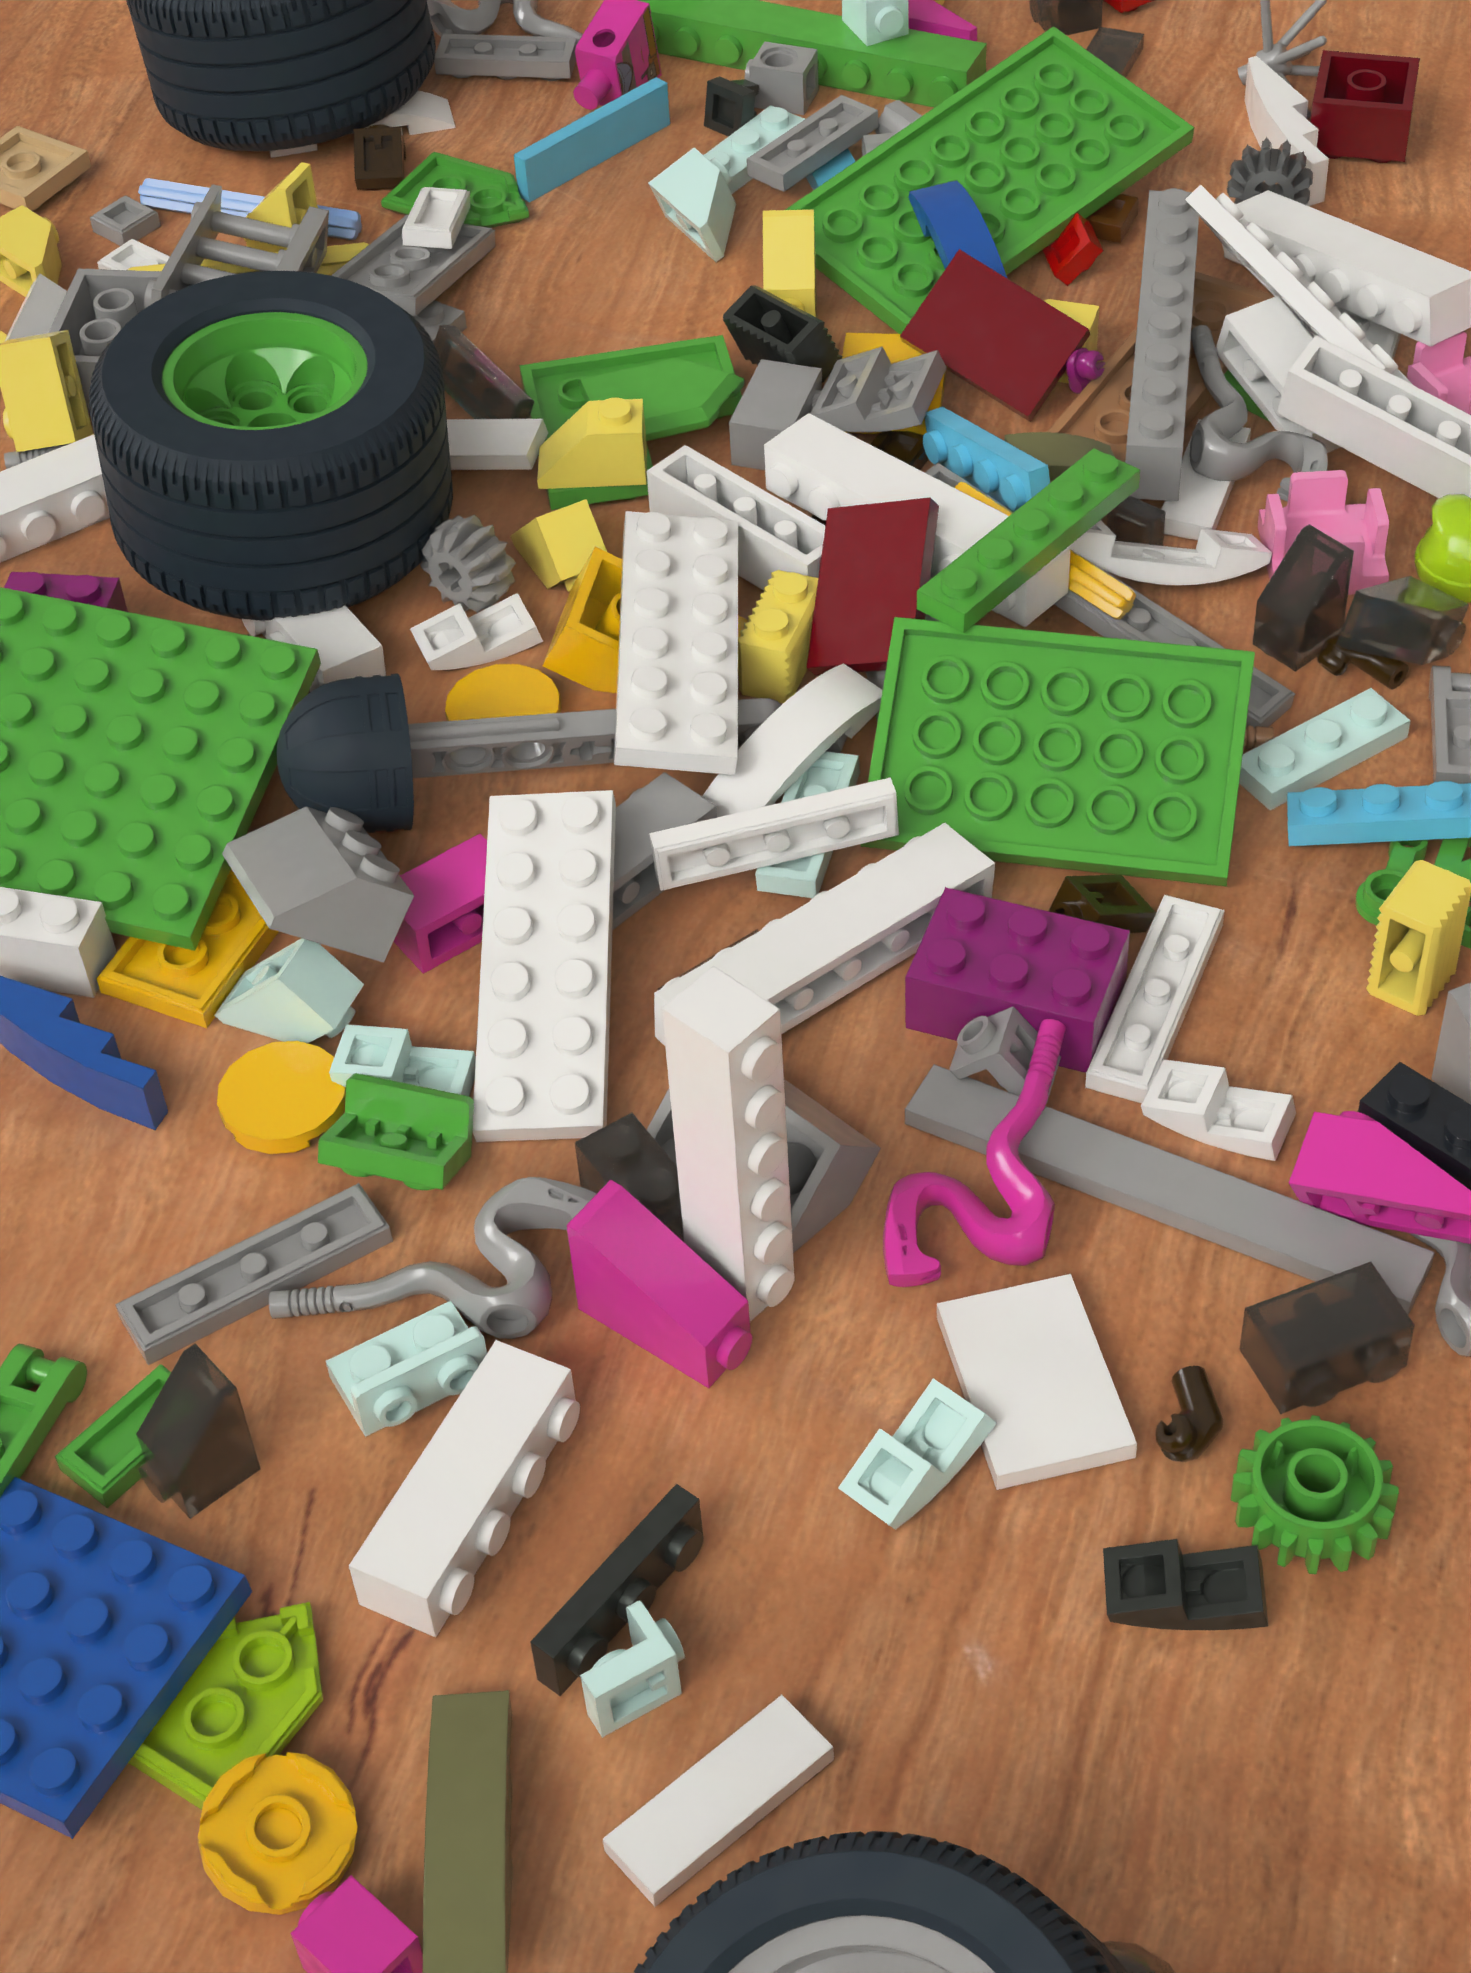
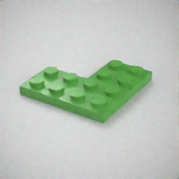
(558, 397)

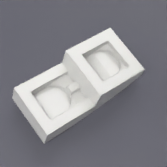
(457, 642)
(1205, 1108)

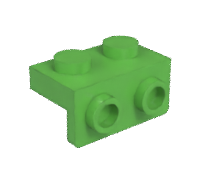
(400, 1133)

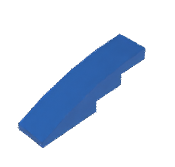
(81, 1059)

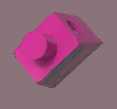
(616, 53)

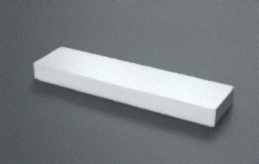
(775, 834)
(1155, 998)

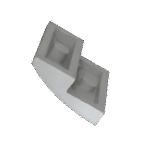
(879, 396)

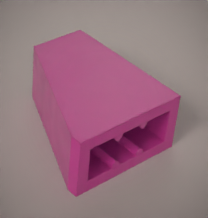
(655, 1287)

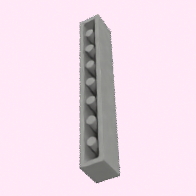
(1163, 345)

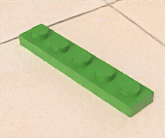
(1027, 540)

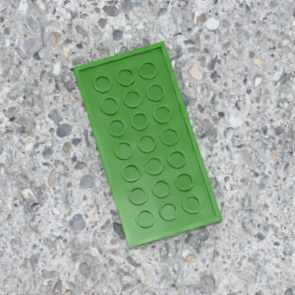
(1028, 144)

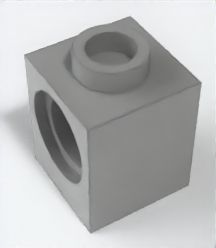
(785, 76)

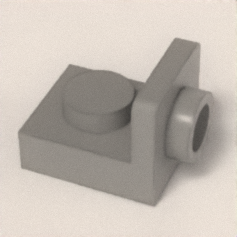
(1000, 1045)

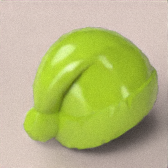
(1445, 549)

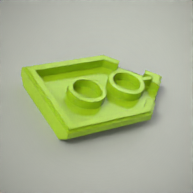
(237, 1704)

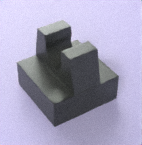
(729, 104)

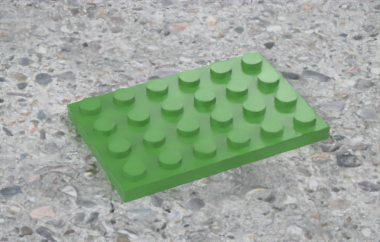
(1065, 747)

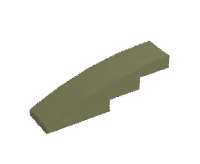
(468, 1835)

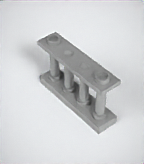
(304, 243)

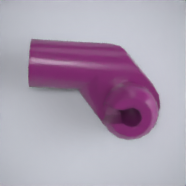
(1083, 368)

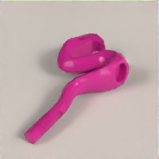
(1009, 1241)

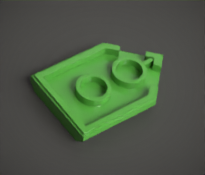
(492, 191)
(674, 392)

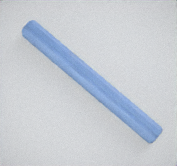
(182, 197)

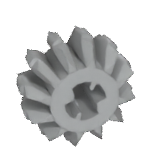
(468, 563)

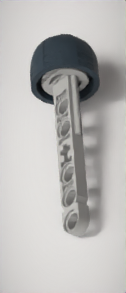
(358, 753)

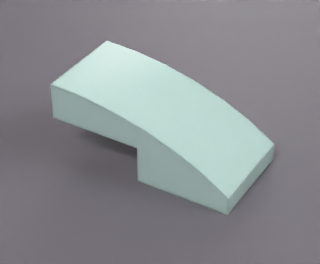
(390, 1056)
(912, 1466)

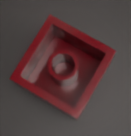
(1364, 105)

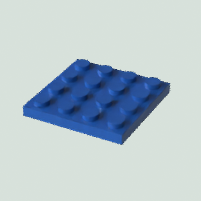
(92, 1646)

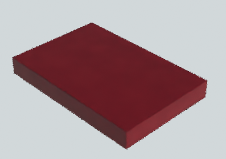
(995, 335)
(868, 576)

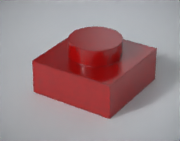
(1073, 250)

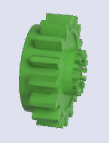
(1349, 1498)

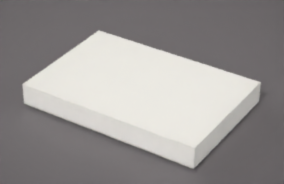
(1040, 1376)

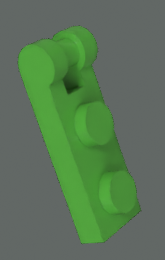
(27, 1414)

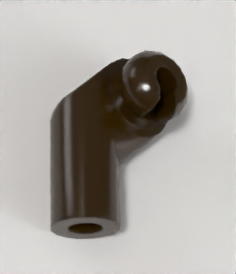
(1385, 670)
(1197, 1422)

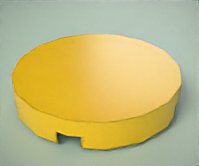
(502, 692)
(280, 1097)
(277, 1832)

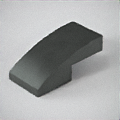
(1178, 1591)

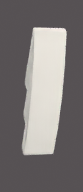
(1281, 114)

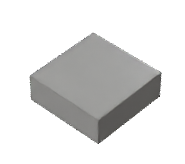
(125, 221)

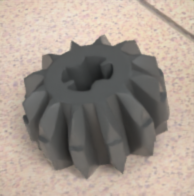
(1272, 167)

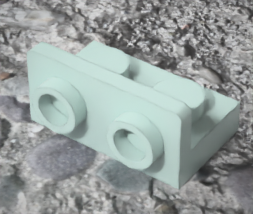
(407, 1368)

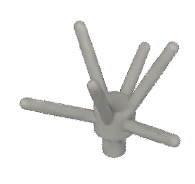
(1277, 55)

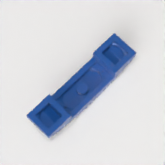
(954, 224)

